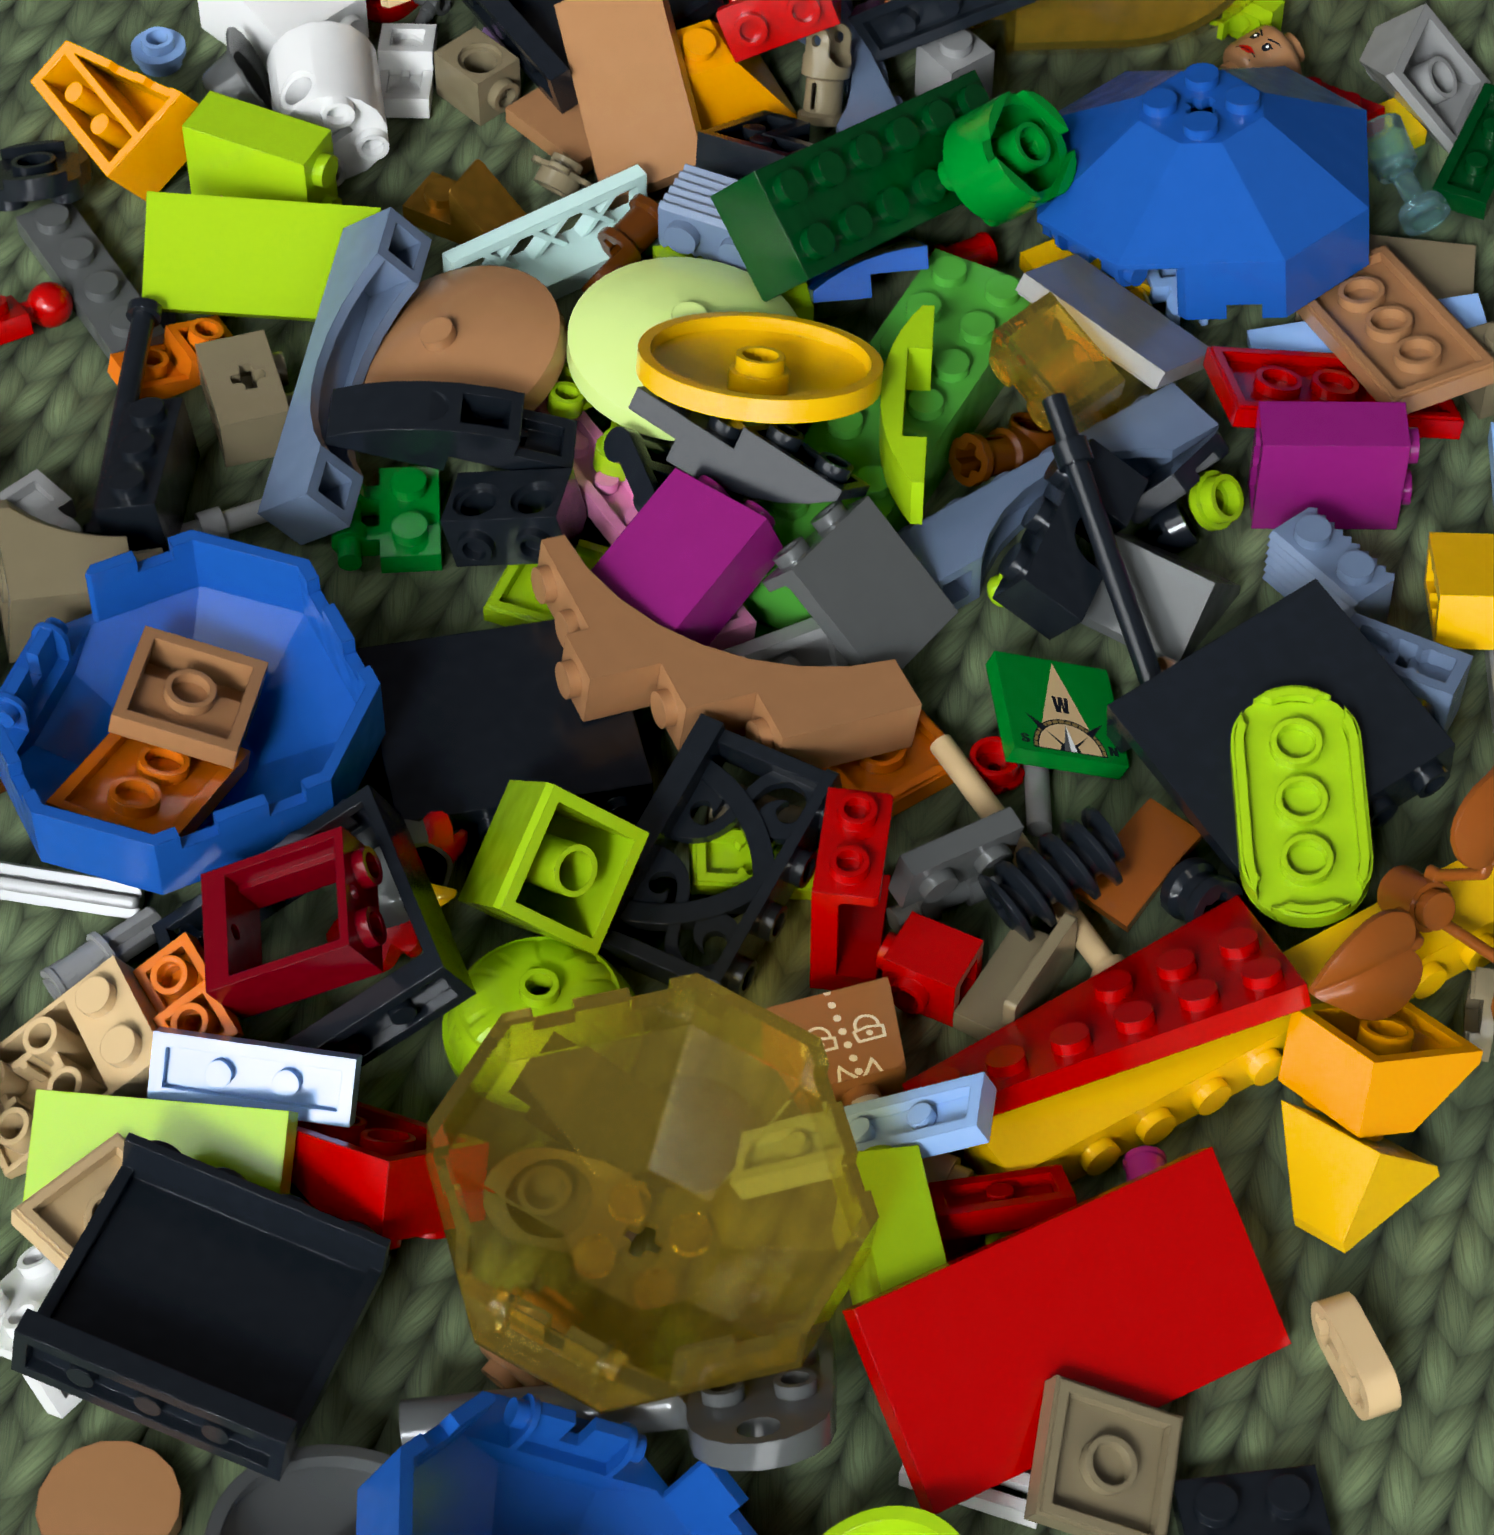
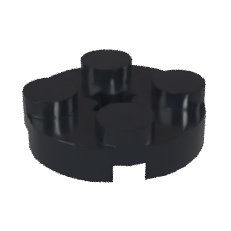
(42, 172)

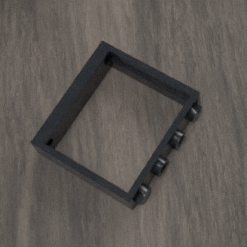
(409, 995)

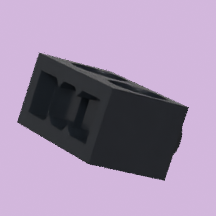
(509, 512)

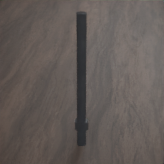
(1074, 458)

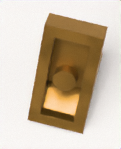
(461, 207)

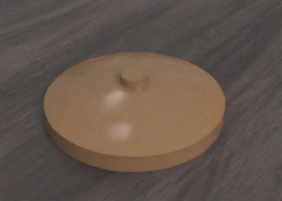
(477, 330)

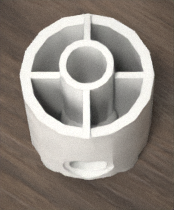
(332, 80)

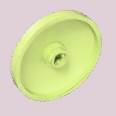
(629, 302)

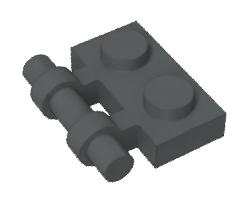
(947, 868)

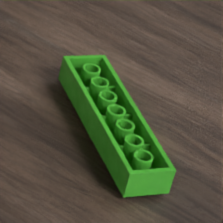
(968, 307)

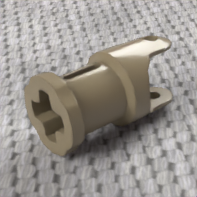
(825, 73)

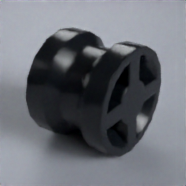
(1195, 889)

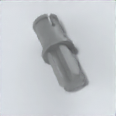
(122, 941)

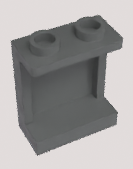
(862, 585)

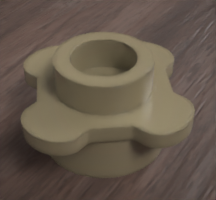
(559, 174)

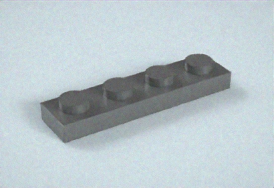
(85, 268)

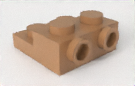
(188, 697)

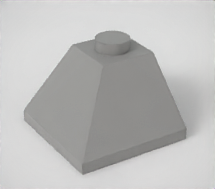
(1425, 72)

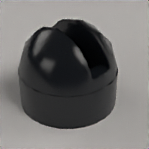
(1174, 529)

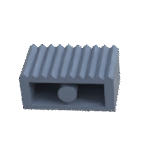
(691, 221)
(1312, 549)

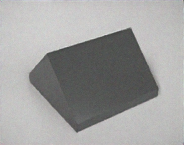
(1173, 594)

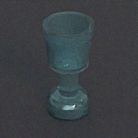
(1393, 161)

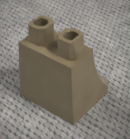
(46, 572)

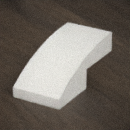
(407, 68)

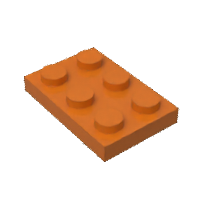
(147, 786)

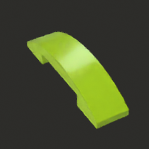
(905, 456)

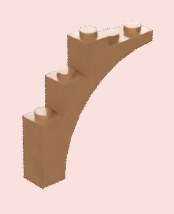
(628, 662)

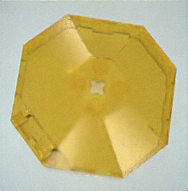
(664, 1118)

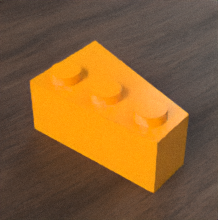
(117, 116)

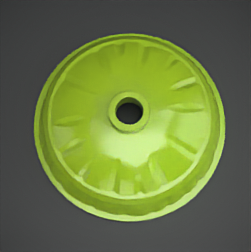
(506, 984)

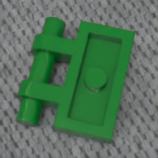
(408, 523)

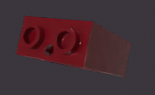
(233, 923)

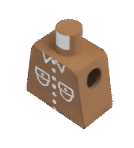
(858, 1038)

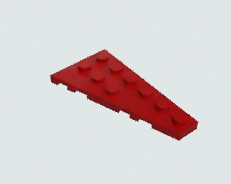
(1159, 1001)

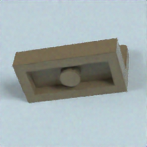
(1017, 979)

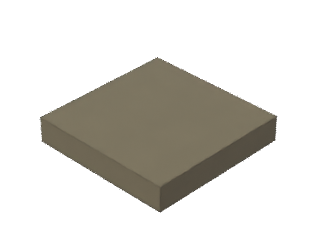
(1102, 1462)

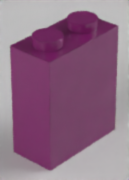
(1331, 458)
(691, 556)

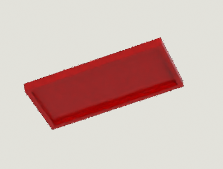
(1120, 1292)

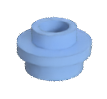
(158, 51)

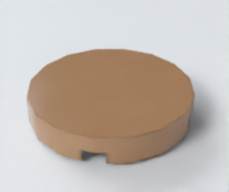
(110, 1492)

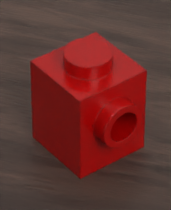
(930, 966)

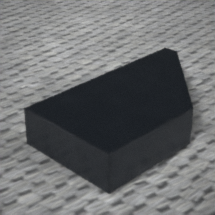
(1179, 476)

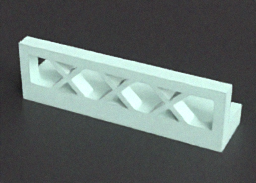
(557, 259)

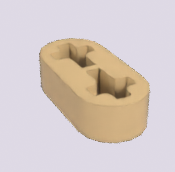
(1356, 1356)

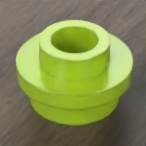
(1216, 500)

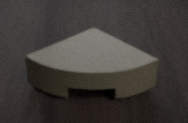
(1478, 1017)

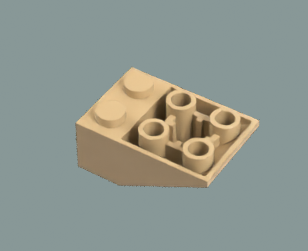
(82, 1042)

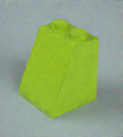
(553, 864)

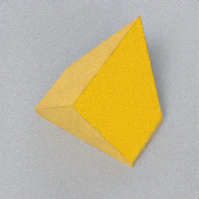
(1346, 1182)

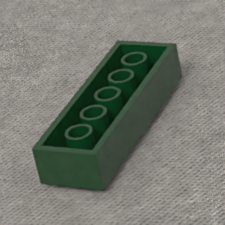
(846, 190)

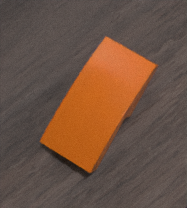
(174, 365)
(177, 990)

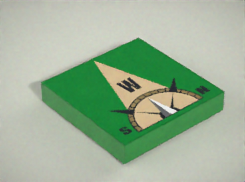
(1054, 715)

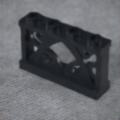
(698, 781)

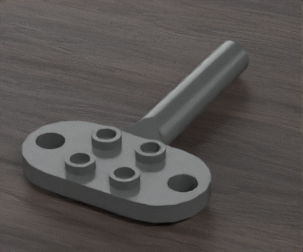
(729, 1427)

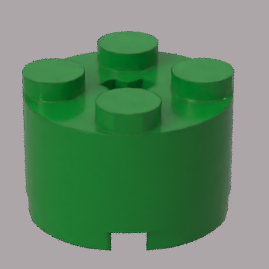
(1007, 157)

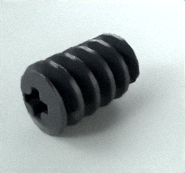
(1055, 872)

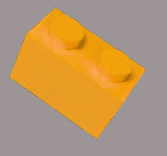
(1374, 1073)

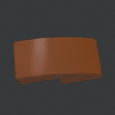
(1152, 846)

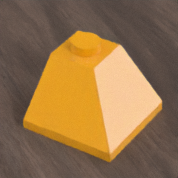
(723, 87)

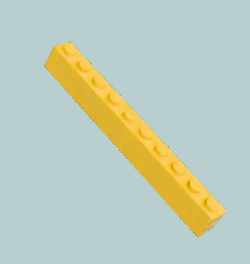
(1109, 1117)

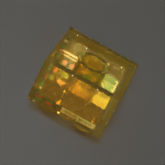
(1050, 354)

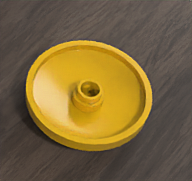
(759, 367)

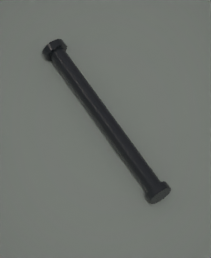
(143, 317)

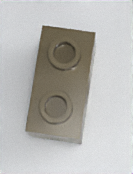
(244, 395)

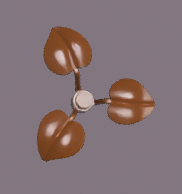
(1378, 964)

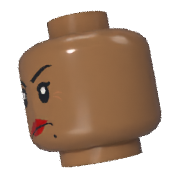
(1264, 48)

